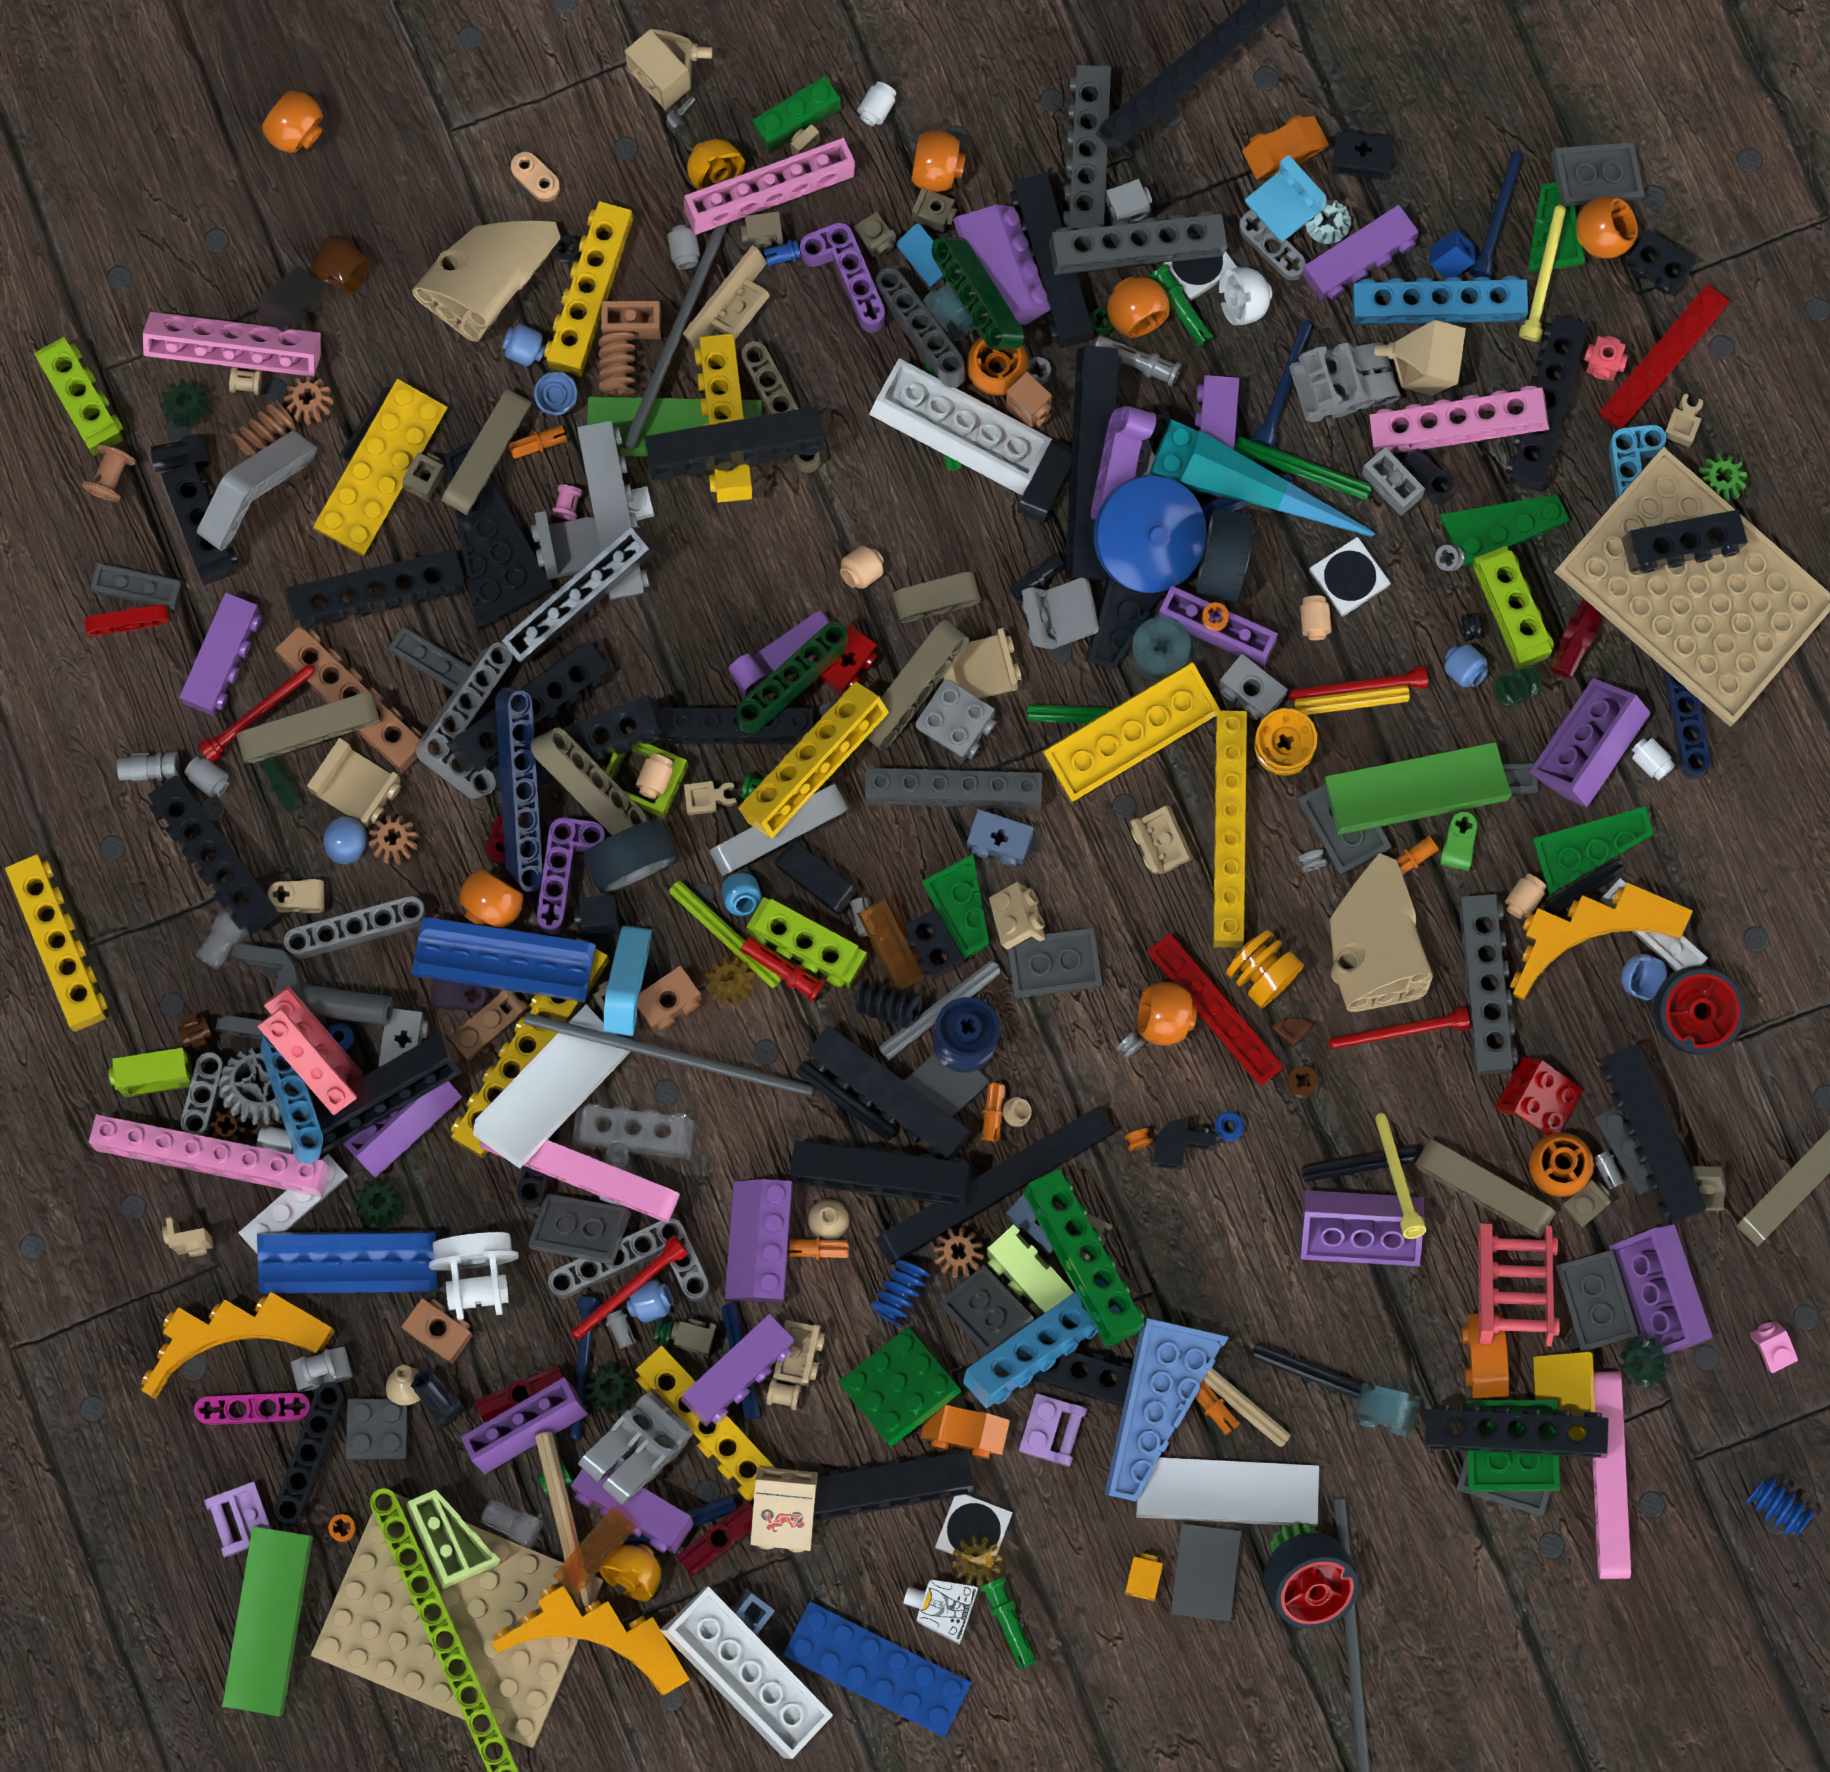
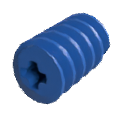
(899, 1291)
(1780, 1506)

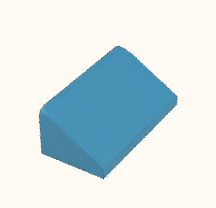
(916, 248)

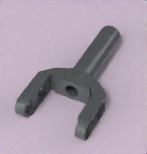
(319, 1000)

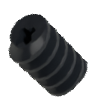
(887, 1005)

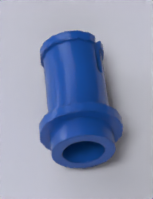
(783, 253)

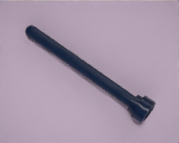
(1483, 263)
(1266, 433)
(586, 1306)

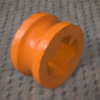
(1206, 616)
(1138, 1139)
(347, 1520)

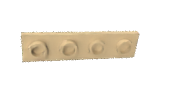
(733, 302)

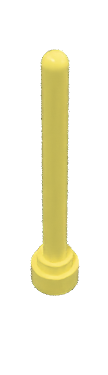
(1532, 327)
(1411, 1224)

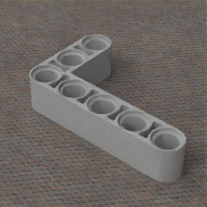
(251, 481)
(460, 719)
(632, 1259)

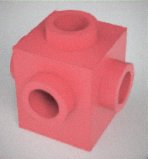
(1604, 367)

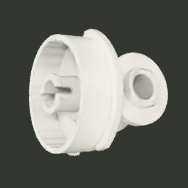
(473, 1252)

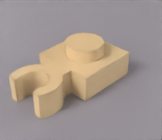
(1683, 422)
(703, 797)

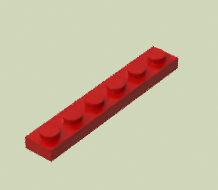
(1664, 357)
(1216, 1010)

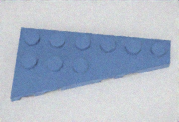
(1160, 1390)

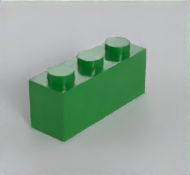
(799, 111)

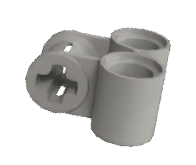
(326, 1367)

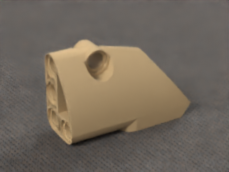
(484, 273)
(1378, 941)

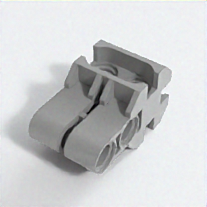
(1343, 380)
(645, 1437)

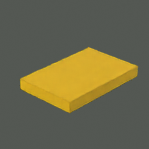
(1569, 1381)

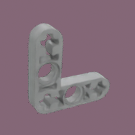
(1258, 239)

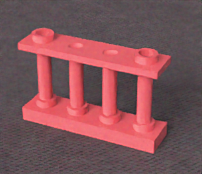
(310, 1049)
(1492, 1297)

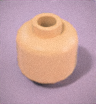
(862, 567)

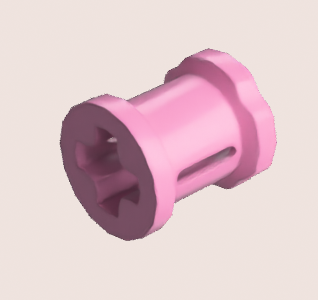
(567, 502)

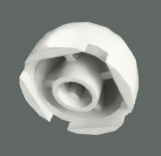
(1245, 295)

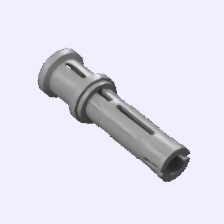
(1150, 364)

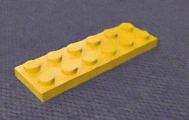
(378, 467)
(1131, 731)

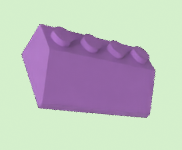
(1006, 256)
(1590, 741)
(1357, 1229)
(759, 1241)
(1661, 1289)

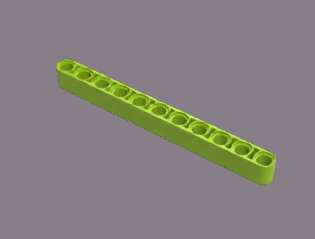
(444, 1624)

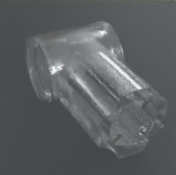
(221, 940)
(516, 1525)

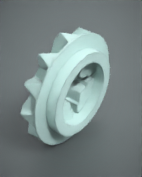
(1328, 234)

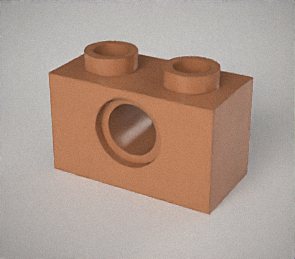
(633, 317)
(1029, 402)
(676, 984)
(450, 1343)

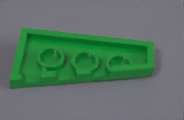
(1502, 525)
(1579, 849)

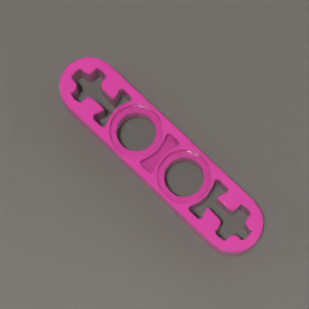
(252, 1412)

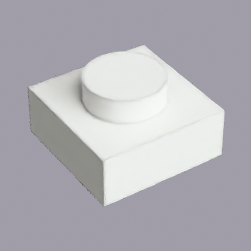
(641, 503)

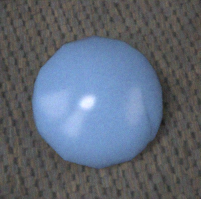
(555, 393)
(345, 840)
(1643, 976)

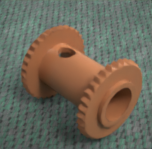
(108, 473)

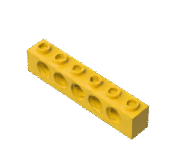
(720, 351)
(574, 358)
(813, 760)
(22, 878)
(663, 1364)

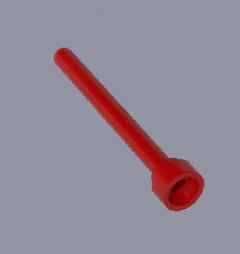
(1414, 678)
(213, 747)
(1456, 1019)
(671, 1252)

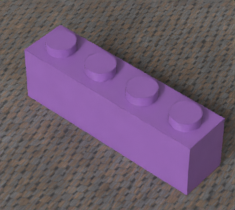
(1360, 254)
(1219, 410)
(1237, 637)
(221, 654)
(388, 1138)
(738, 1370)
(516, 1428)
(650, 1514)

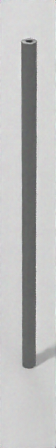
(674, 337)
(668, 1054)
(1353, 1651)

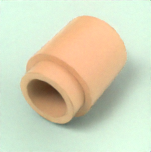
(1315, 617)
(654, 776)
(1525, 896)

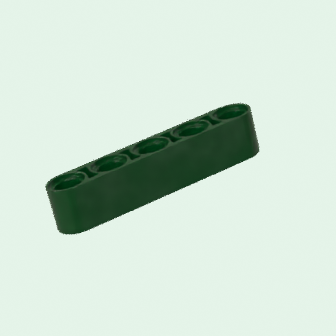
(977, 293)
(789, 690)

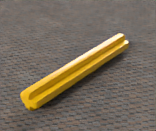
(1353, 700)

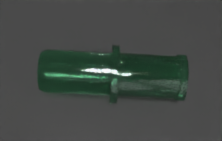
(281, 784)

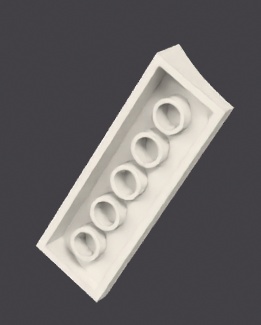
(960, 426)
(547, 1092)
(1231, 1492)
(747, 1673)

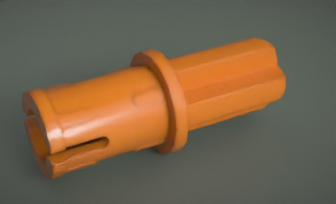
(537, 442)
(1416, 854)
(993, 1112)
(818, 1248)
(1215, 1408)

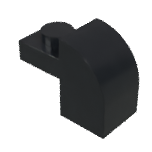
(1174, 1138)

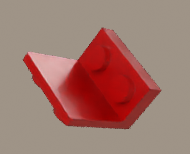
(1539, 1096)

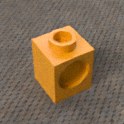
(1144, 1577)

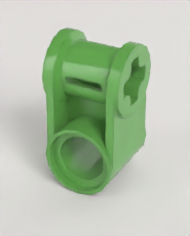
(1459, 846)

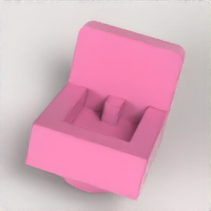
(1774, 1345)

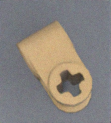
(301, 896)

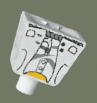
(943, 1607)

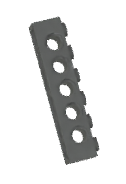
(1097, 82)
(1070, 260)
(953, 788)
(1487, 1060)

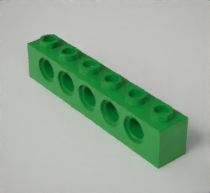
(1111, 1326)

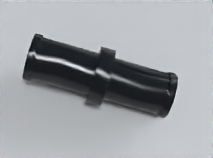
(1037, 576)

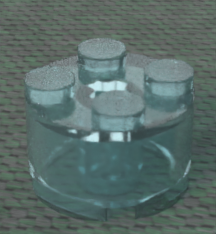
(949, 313)
(1163, 633)
(1387, 1408)

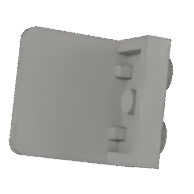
(565, 545)
(1060, 614)
(956, 720)

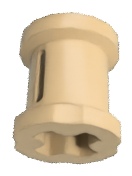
(245, 381)
(783, 1394)

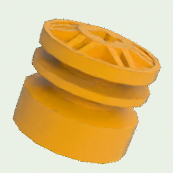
(1291, 726)
(1264, 968)

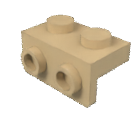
(1161, 841)
(1017, 915)
(192, 1242)
(800, 1364)

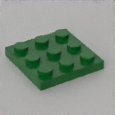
(899, 1386)
(1513, 1471)

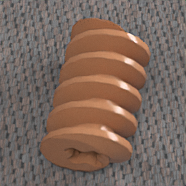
(614, 364)
(264, 430)

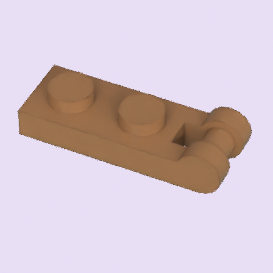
(488, 1024)

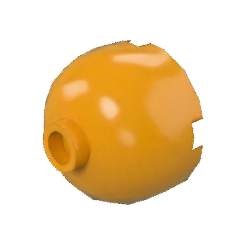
(714, 163)
(633, 1569)

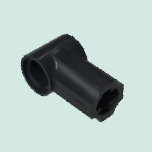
(176, 454)
(1428, 475)
(439, 1400)

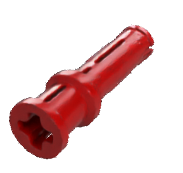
(793, 975)

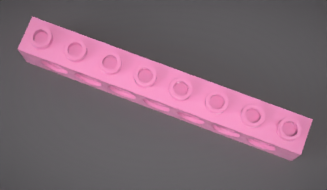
(208, 1155)

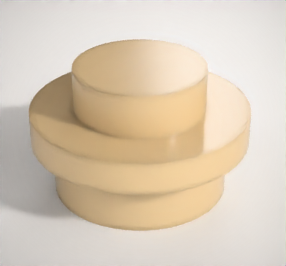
(1017, 1112)

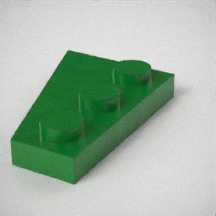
(1569, 250)
(959, 904)

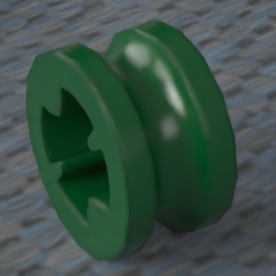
(1093, 318)
(663, 1332)

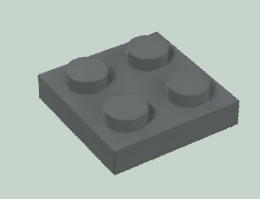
(376, 1430)

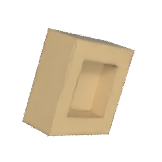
(805, 140)

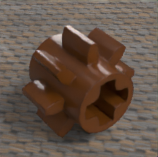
(194, 1031)
(223, 1121)

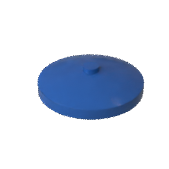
(1150, 533)

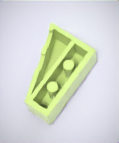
(1027, 1272)
(448, 1541)

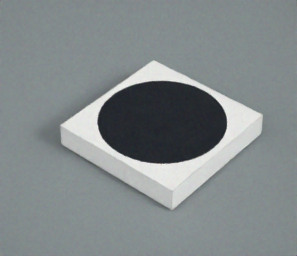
(1199, 274)
(1349, 577)
(973, 1518)

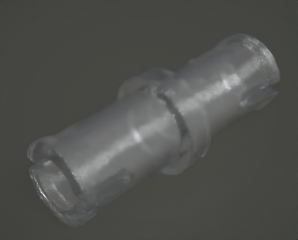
(617, 1155)

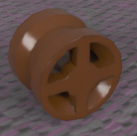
(1299, 1086)

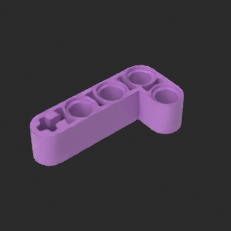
(850, 278)
(1121, 450)
(752, 670)
(562, 876)

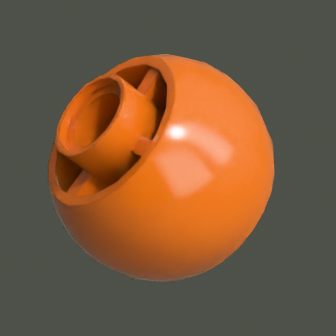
(293, 122)
(937, 161)
(1606, 227)
(1137, 306)
(992, 382)
(490, 900)
(1165, 1013)
(1573, 1149)

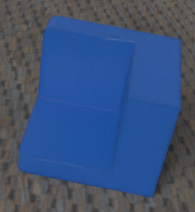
(1452, 254)

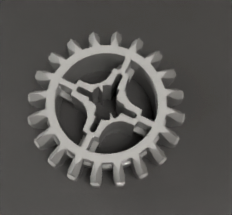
(238, 1093)

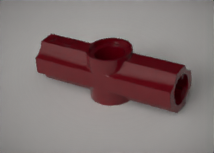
(1576, 640)
(502, 1400)
(703, 1552)

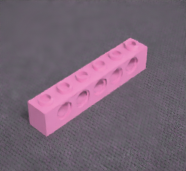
(769, 186)
(231, 344)
(1474, 428)

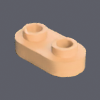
(534, 176)

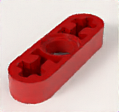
(126, 620)

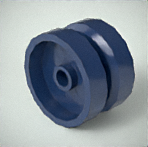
(966, 1034)

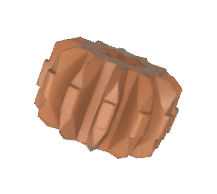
(316, 405)
(383, 839)
(947, 1253)

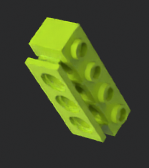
(95, 432)
(1523, 648)
(839, 973)

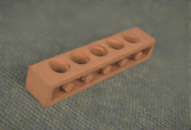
(293, 652)

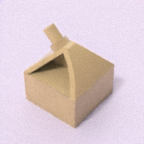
(664, 64)
(1427, 357)

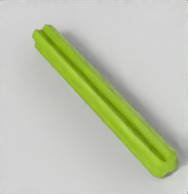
(720, 930)

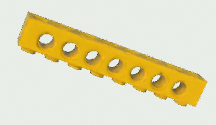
(1229, 829)
(512, 1055)

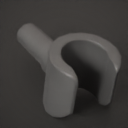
(674, 120)

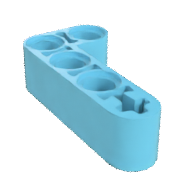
(1632, 457)
(626, 980)

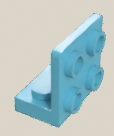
(1287, 200)

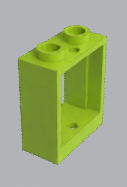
(662, 803)
(151, 1072)

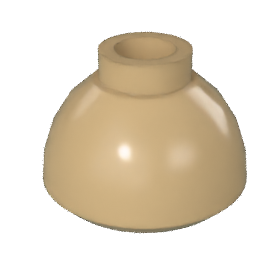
(828, 1219)
(399, 1388)

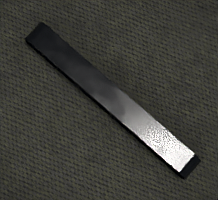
(997, 1184)

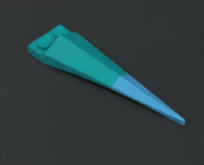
(1216, 469)

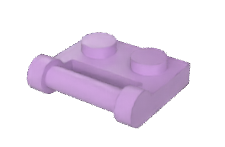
(1043, 1426)
(248, 1512)

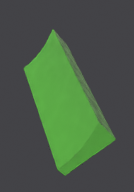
(664, 416)
(1417, 788)
(267, 1621)

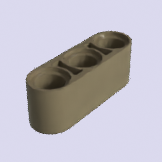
(936, 597)

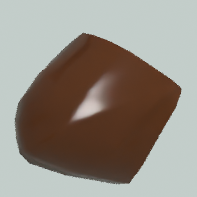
(340, 264)

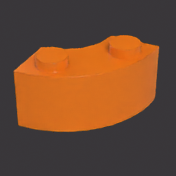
(1298, 138)
(1487, 1362)
(966, 1430)

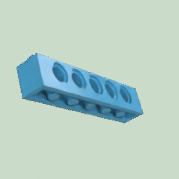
(1455, 310)
(992, 1389)

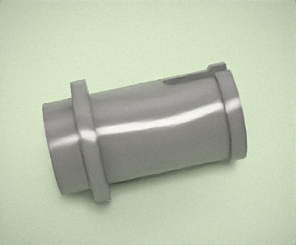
(858, 905)
(1608, 1169)
(620, 1329)

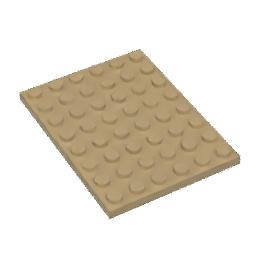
(1709, 623)
(382, 1639)

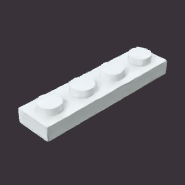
(1674, 952)
(290, 1207)

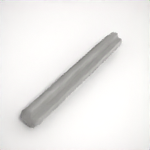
(928, 1018)

